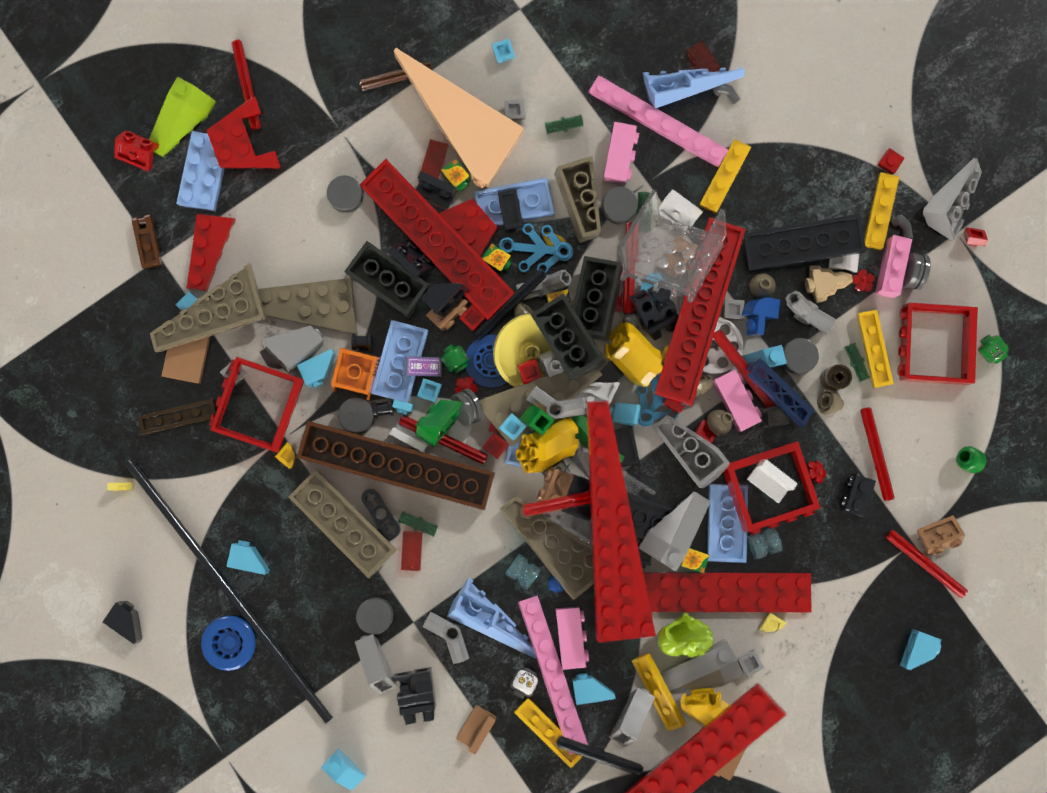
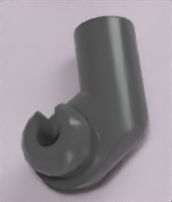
(728, 90)
(906, 226)
(270, 362)

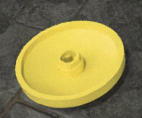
(516, 344)

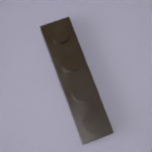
(177, 417)

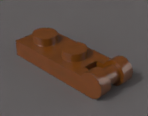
(146, 241)

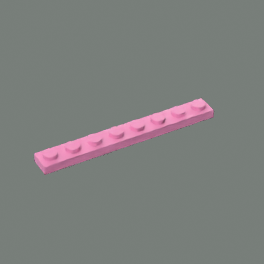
(658, 121)
(551, 670)

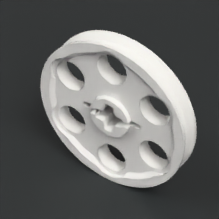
(713, 356)

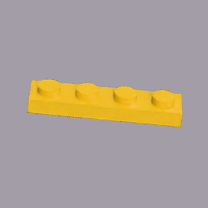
(725, 176)
(881, 211)
(875, 348)
(657, 687)
(545, 729)

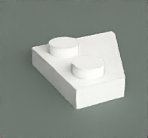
(598, 392)

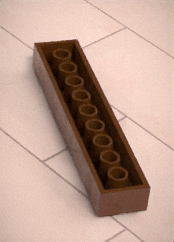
(396, 465)

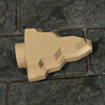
(825, 282)

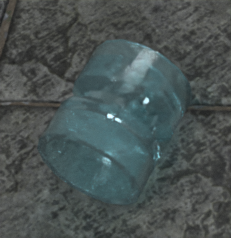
(764, 543)
(523, 571)

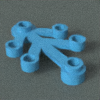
(539, 249)
(650, 411)

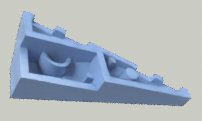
(673, 87)
(480, 614)

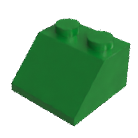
(438, 421)

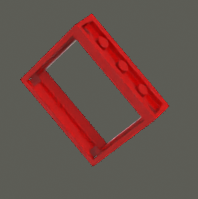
(969, 342)
(228, 386)
(790, 516)

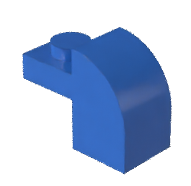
(758, 312)

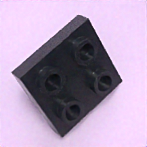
(411, 258)

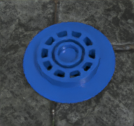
(486, 361)
(228, 643)

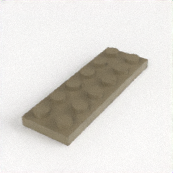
(342, 523)

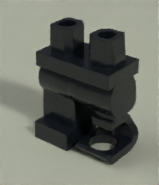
(655, 317)
(416, 700)

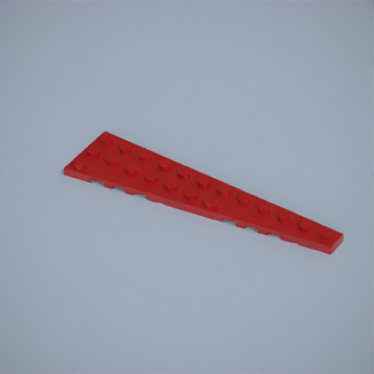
(619, 581)

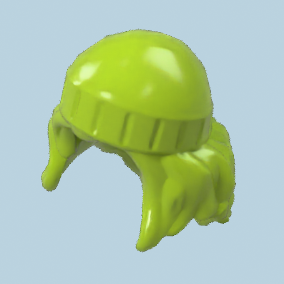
(685, 637)

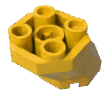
(633, 354)
(542, 452)
(703, 705)

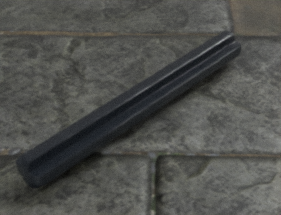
(517, 297)
(599, 755)

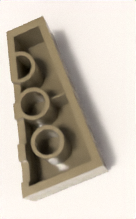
(579, 194)

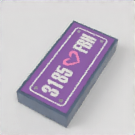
(422, 366)

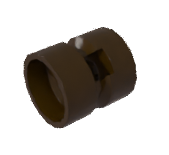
(836, 377)

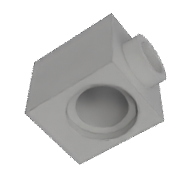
(550, 364)

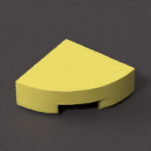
(120, 486)
(772, 623)

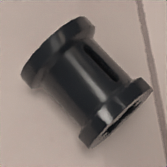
(362, 342)
(383, 408)

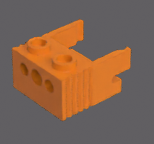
(355, 372)

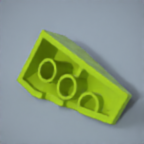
(180, 113)

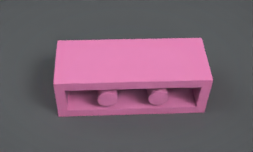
(620, 153)
(893, 266)
(737, 400)
(571, 637)

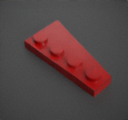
(207, 247)

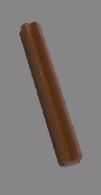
(386, 78)

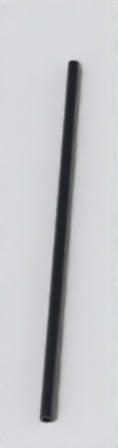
(229, 591)

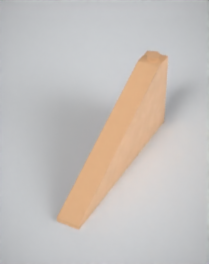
(472, 128)

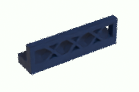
(779, 392)

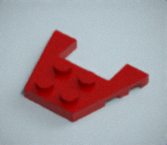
(232, 141)
(471, 224)

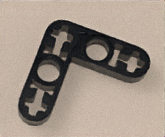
(382, 529)

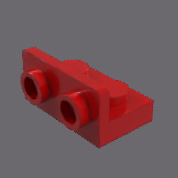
(135, 150)

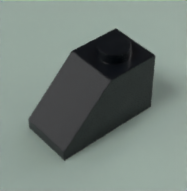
(443, 296)
(124, 621)

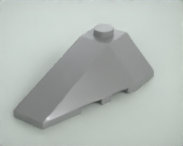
(948, 204)
(697, 456)
(674, 534)
(711, 669)

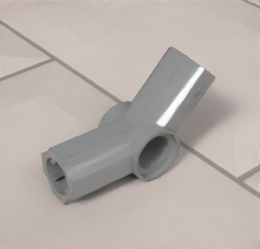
(549, 285)
(808, 312)
(567, 408)
(455, 645)

